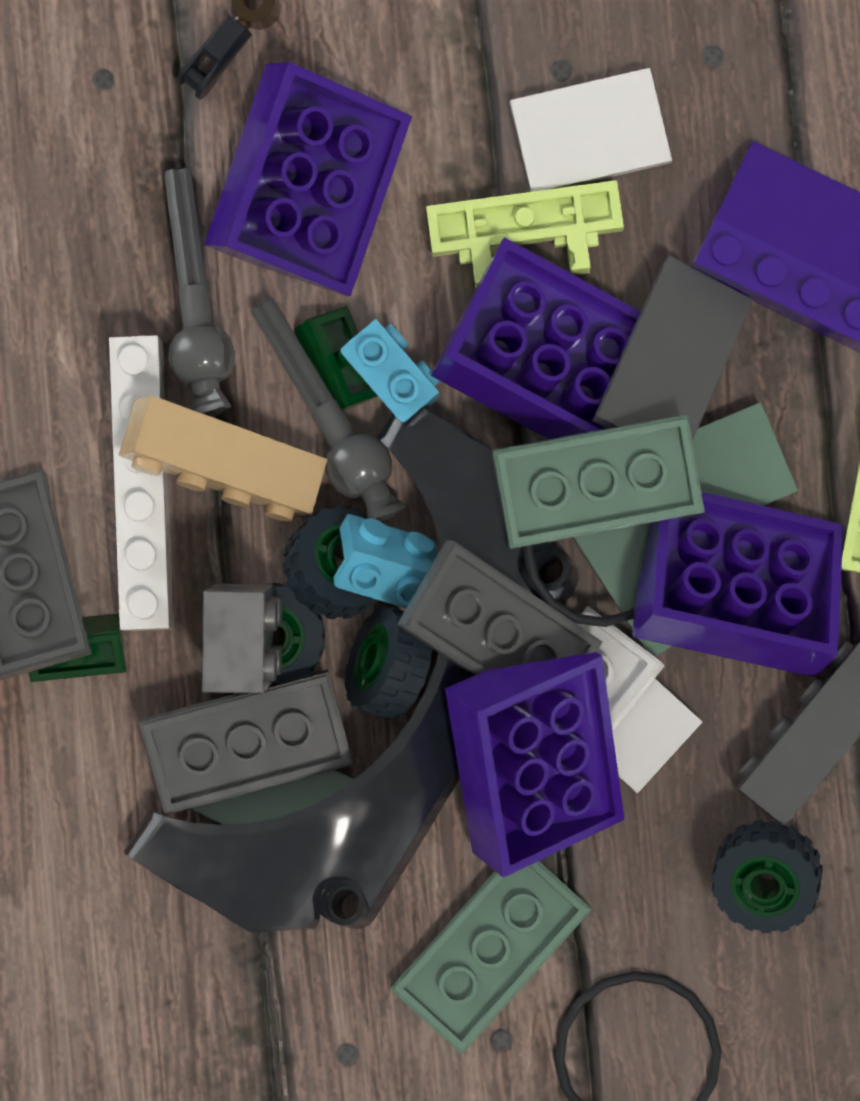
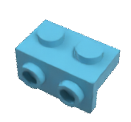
(390, 372)
(383, 560)

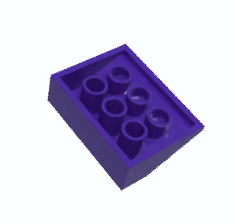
(308, 178)
(789, 244)
(537, 344)
(743, 585)
(535, 758)

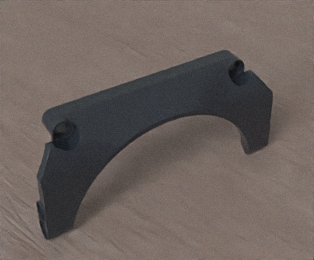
(365, 834)

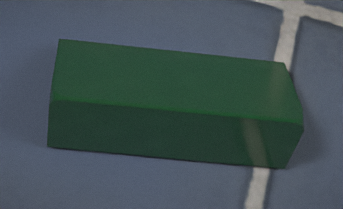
(322, 341)
(106, 656)

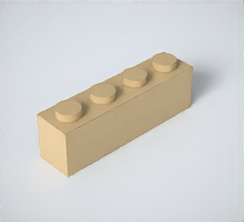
(222, 458)

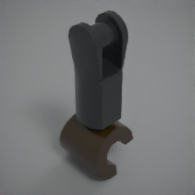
(226, 43)

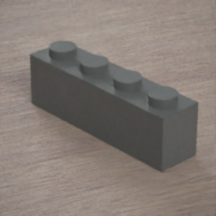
(809, 742)

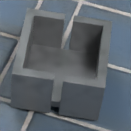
(240, 638)

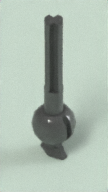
(200, 352)
(357, 462)

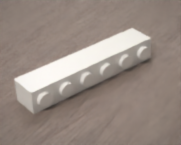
(140, 497)

